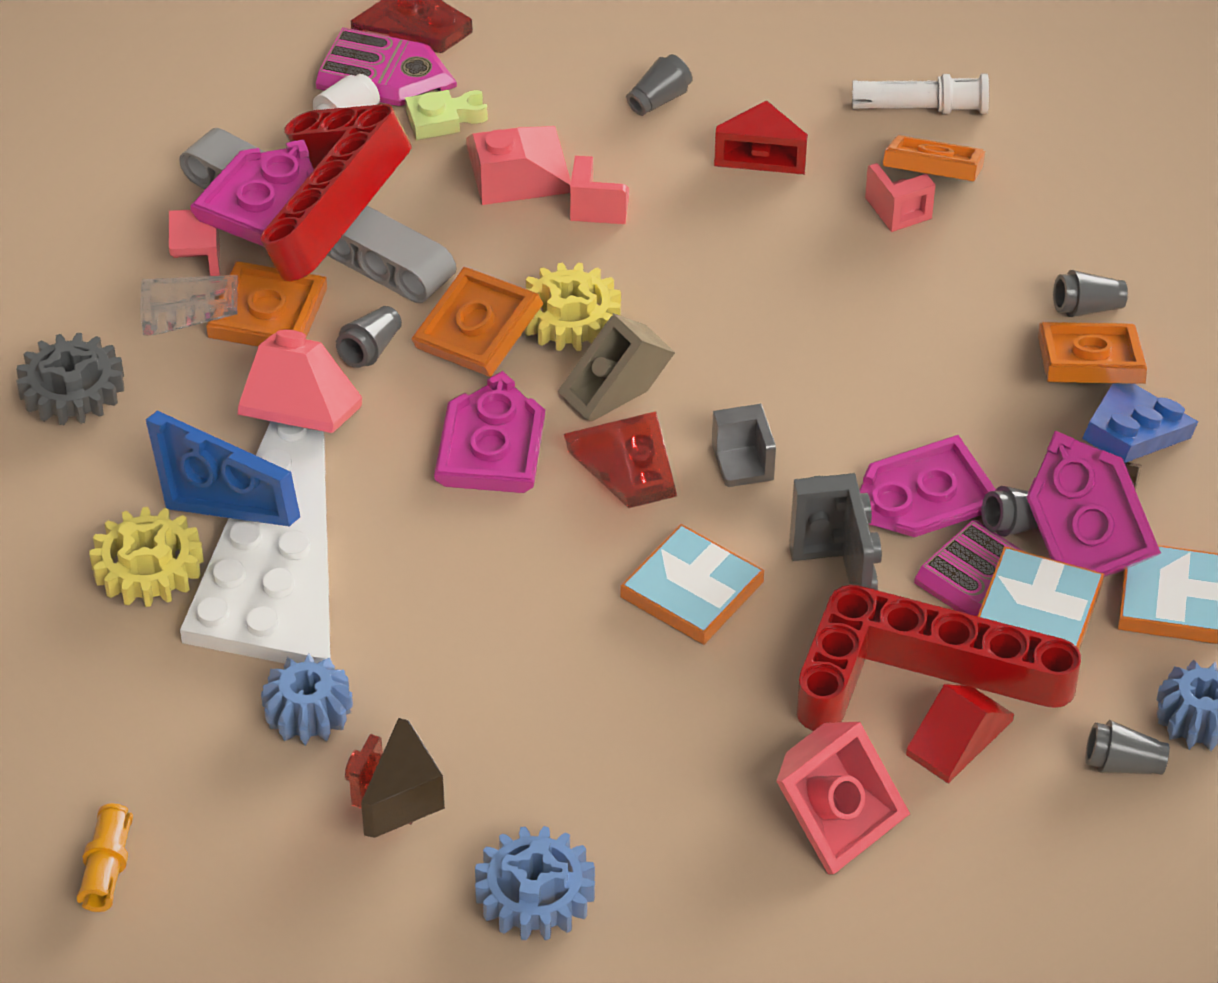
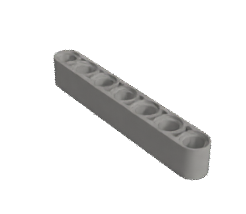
(370, 246)

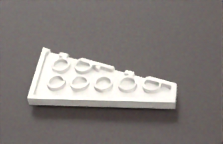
(271, 581)

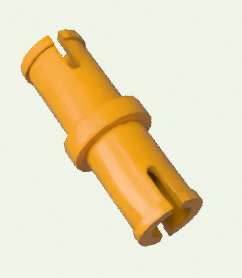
(105, 857)

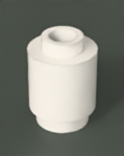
(348, 92)

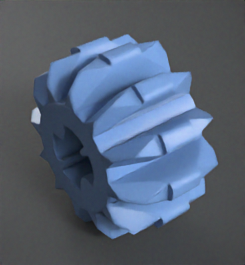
(307, 699)
(1190, 704)

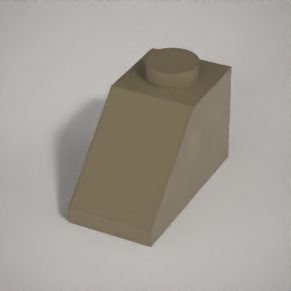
(616, 367)

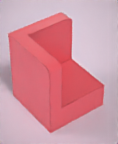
(596, 200)
(902, 201)
(193, 238)

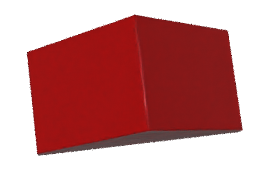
(761, 141)
(957, 730)

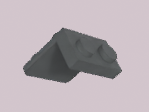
(833, 521)

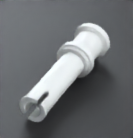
(943, 94)

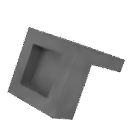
(743, 445)

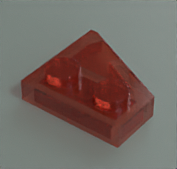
(626, 458)

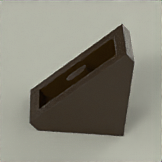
(403, 785)

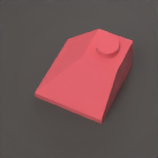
(518, 164)
(298, 385)
(840, 792)

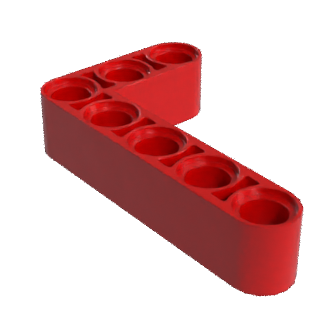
(351, 160)
(931, 642)

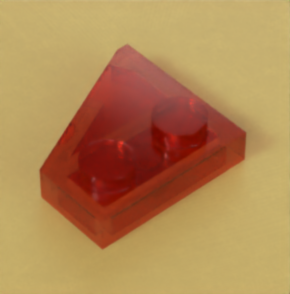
(416, 21)

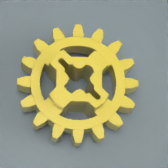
(571, 305)
(146, 556)

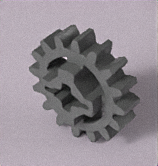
(70, 378)

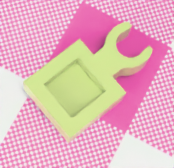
(440, 115)

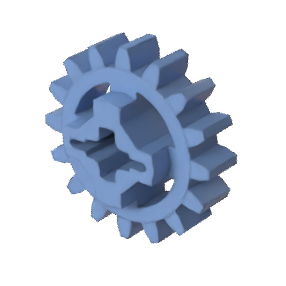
(534, 883)

